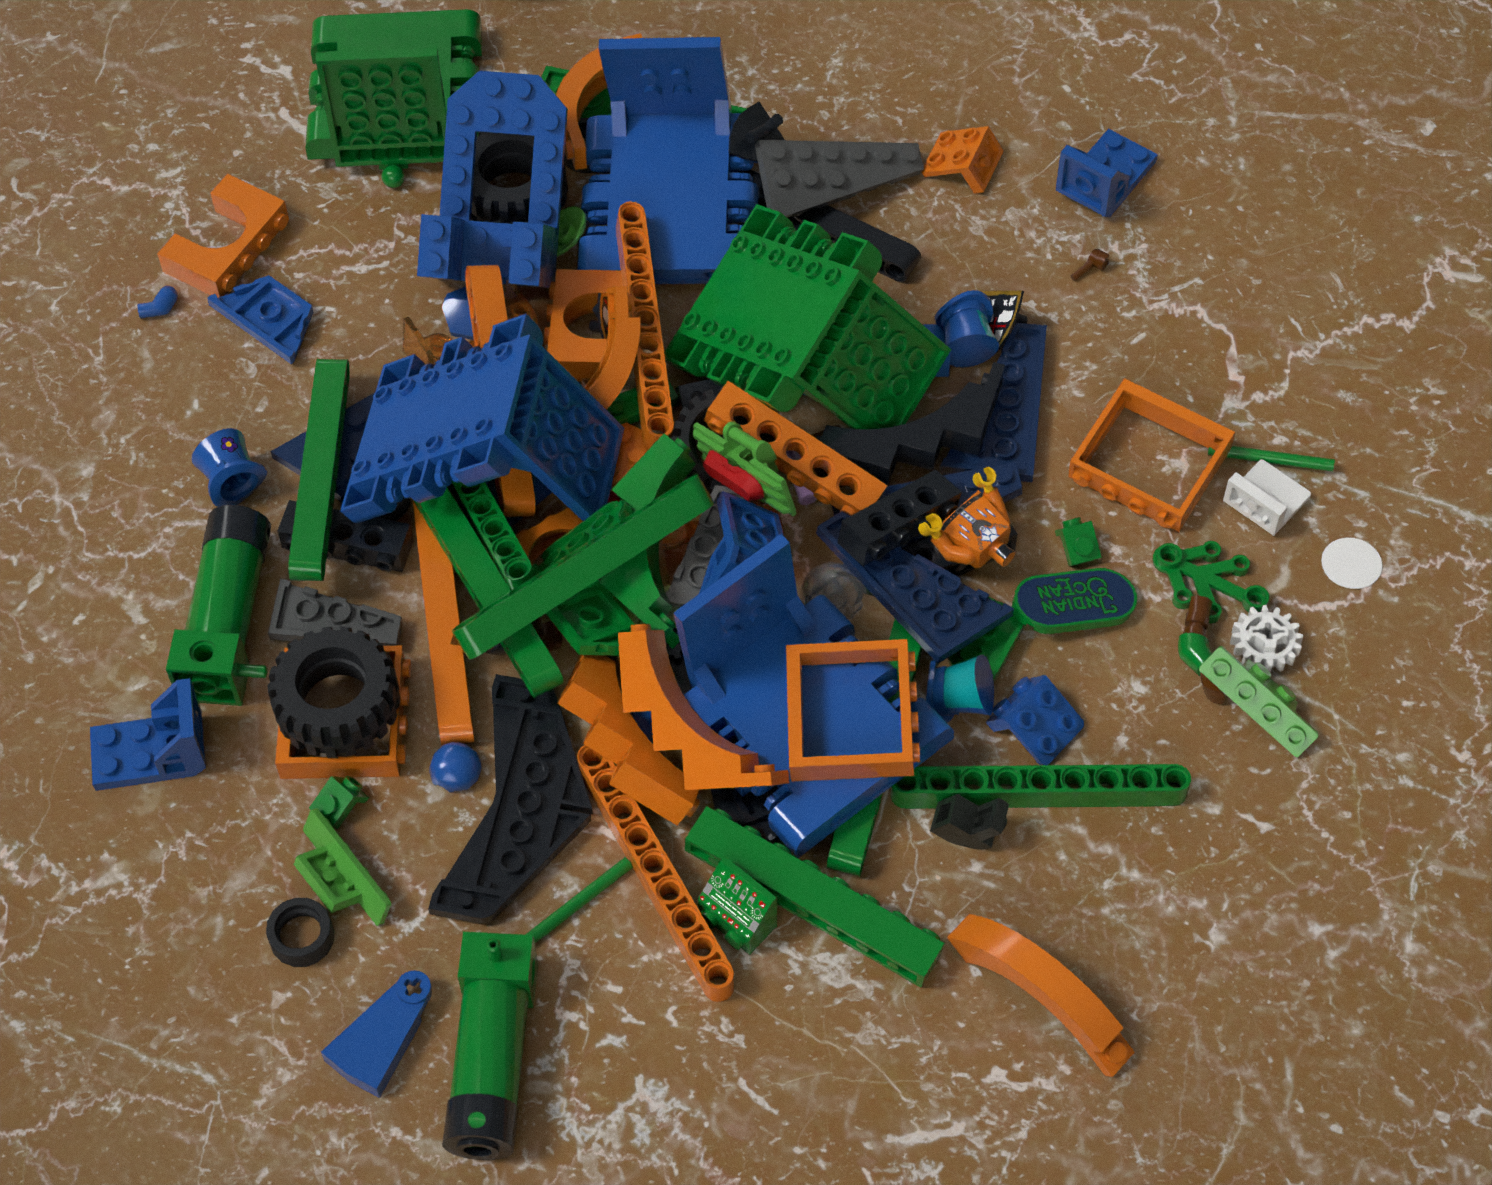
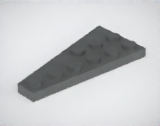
(821, 173)

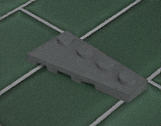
(700, 548)
(305, 610)

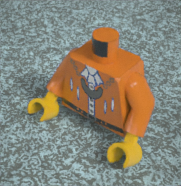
(975, 529)

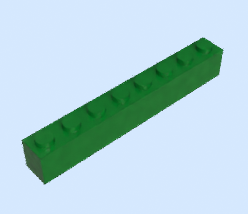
(817, 897)

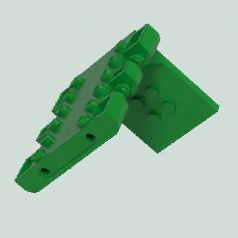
(387, 84)
(807, 319)

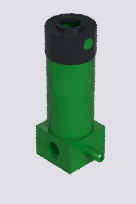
(222, 607)
(497, 988)

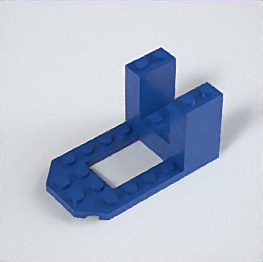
(522, 250)

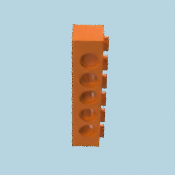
(813, 453)

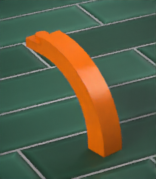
(576, 91)
(619, 350)
(1048, 981)

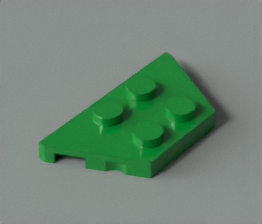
(591, 621)

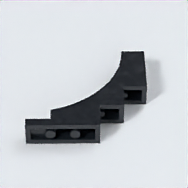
(956, 425)

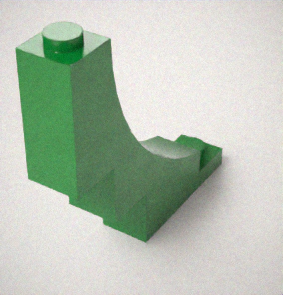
(639, 580)

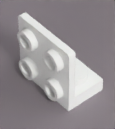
(1266, 496)

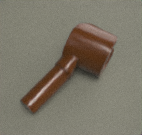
(1097, 259)

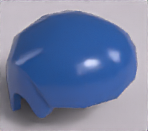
(455, 767)

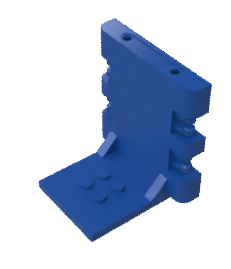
(667, 154)
(478, 420)
(738, 683)

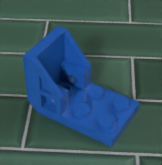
(1105, 173)
(745, 532)
(154, 747)

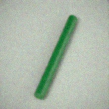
(1279, 458)
(580, 899)

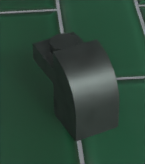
(969, 824)

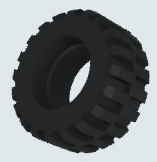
(497, 156)
(325, 656)

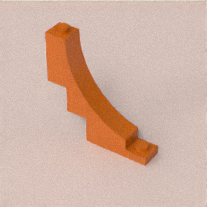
(707, 756)
(640, 771)

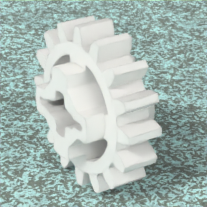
(1266, 638)

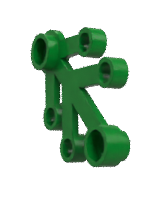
(1207, 576)

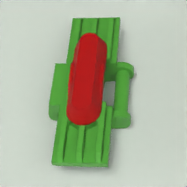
(744, 465)

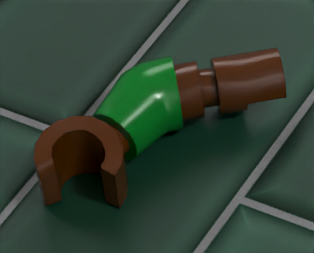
(1194, 646)

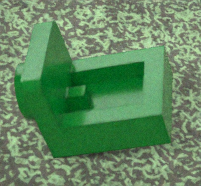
(1079, 541)
(339, 798)

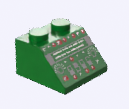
(738, 906)

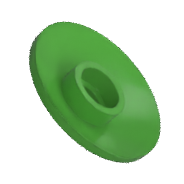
(570, 228)

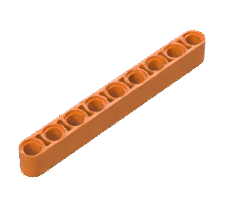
(643, 286)
(487, 309)
(441, 617)
(660, 883)

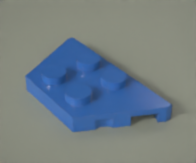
(268, 314)

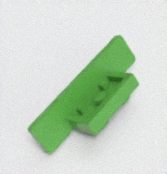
(1260, 698)
(337, 873)

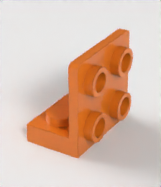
(968, 152)

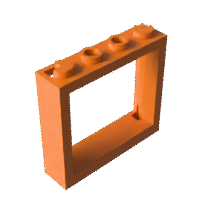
(1168, 415)
(860, 765)
(354, 766)

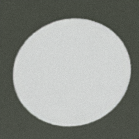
(1351, 563)

